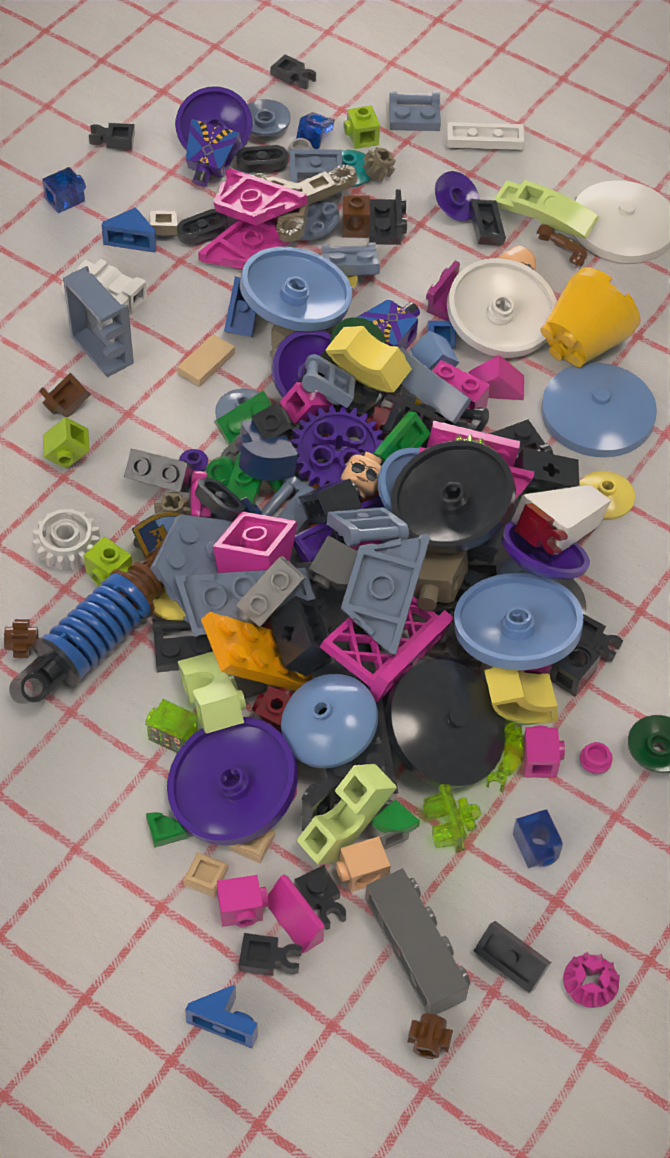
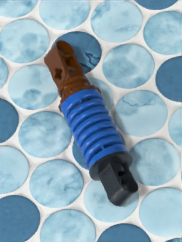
(90, 630)

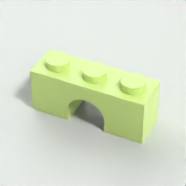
(214, 692)
(362, 796)

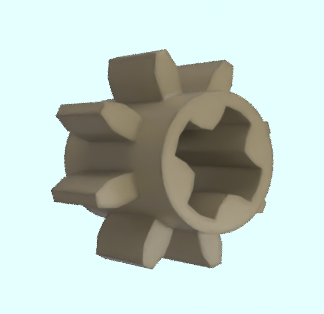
(379, 164)
(173, 503)

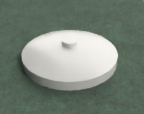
(630, 223)
(500, 307)

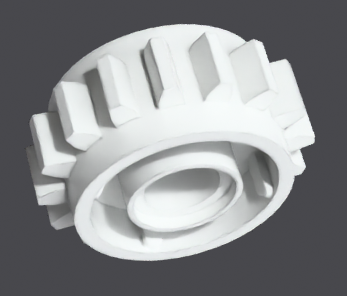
(65, 538)

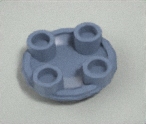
(321, 220)

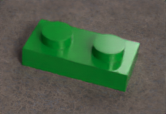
(230, 423)
(407, 434)

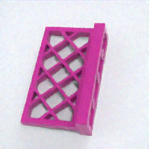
(407, 656)

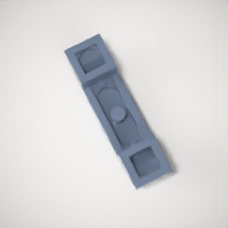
(433, 389)

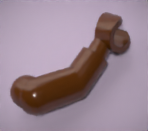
(578, 252)

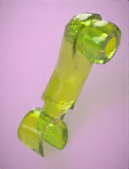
(512, 755)

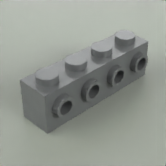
(417, 942)

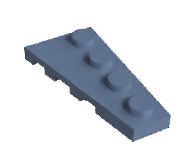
(222, 592)

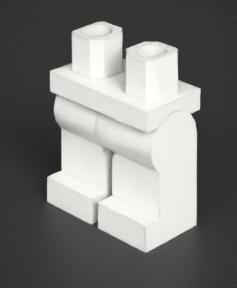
(119, 285)

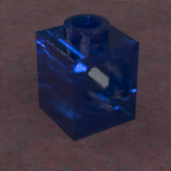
(64, 189)
(538, 826)

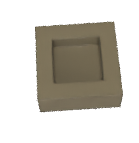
(164, 222)

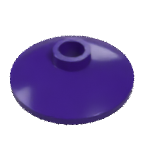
(454, 195)

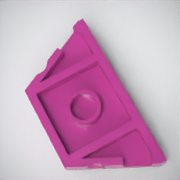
(255, 198)
(241, 242)

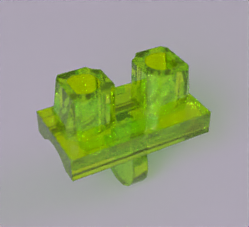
(453, 831)

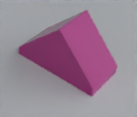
(503, 378)

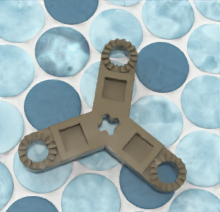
(316, 188)

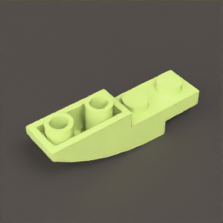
(547, 206)

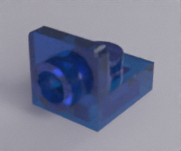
(313, 127)

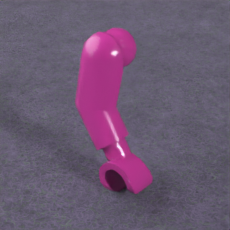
(196, 506)

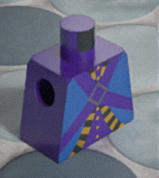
(210, 150)
(396, 322)

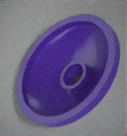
(216, 107)
(291, 354)
(535, 560)

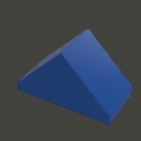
(129, 231)

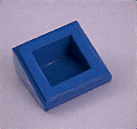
(444, 329)

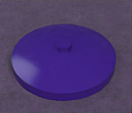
(232, 782)

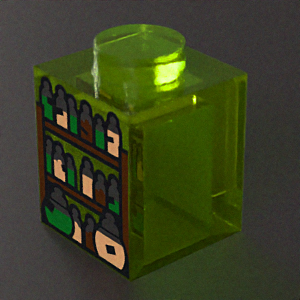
(170, 725)

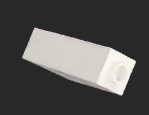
(574, 509)

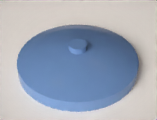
(295, 288)
(599, 410)
(518, 621)

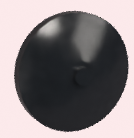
(455, 495)
(444, 724)

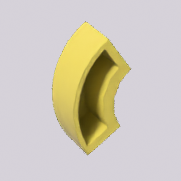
(369, 359)
(522, 696)

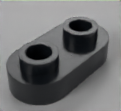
(262, 158)
(201, 227)
(219, 499)

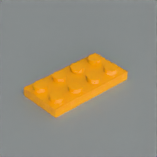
(249, 652)

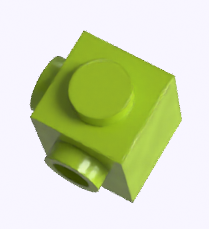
(362, 127)
(66, 442)
(104, 558)

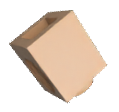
(362, 863)

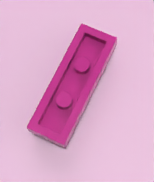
(444, 432)

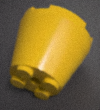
(589, 318)

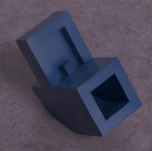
(265, 458)

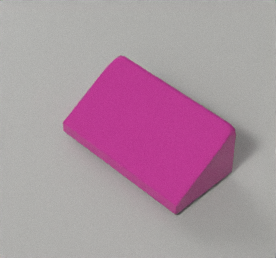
(295, 914)

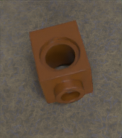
(355, 216)

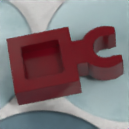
(537, 529)

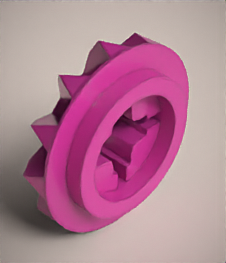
(590, 994)

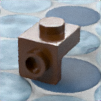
(65, 396)

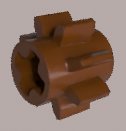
(20, 638)
(430, 1036)

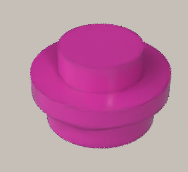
(596, 758)

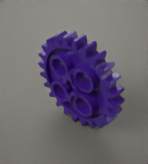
(340, 428)

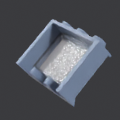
(98, 322)

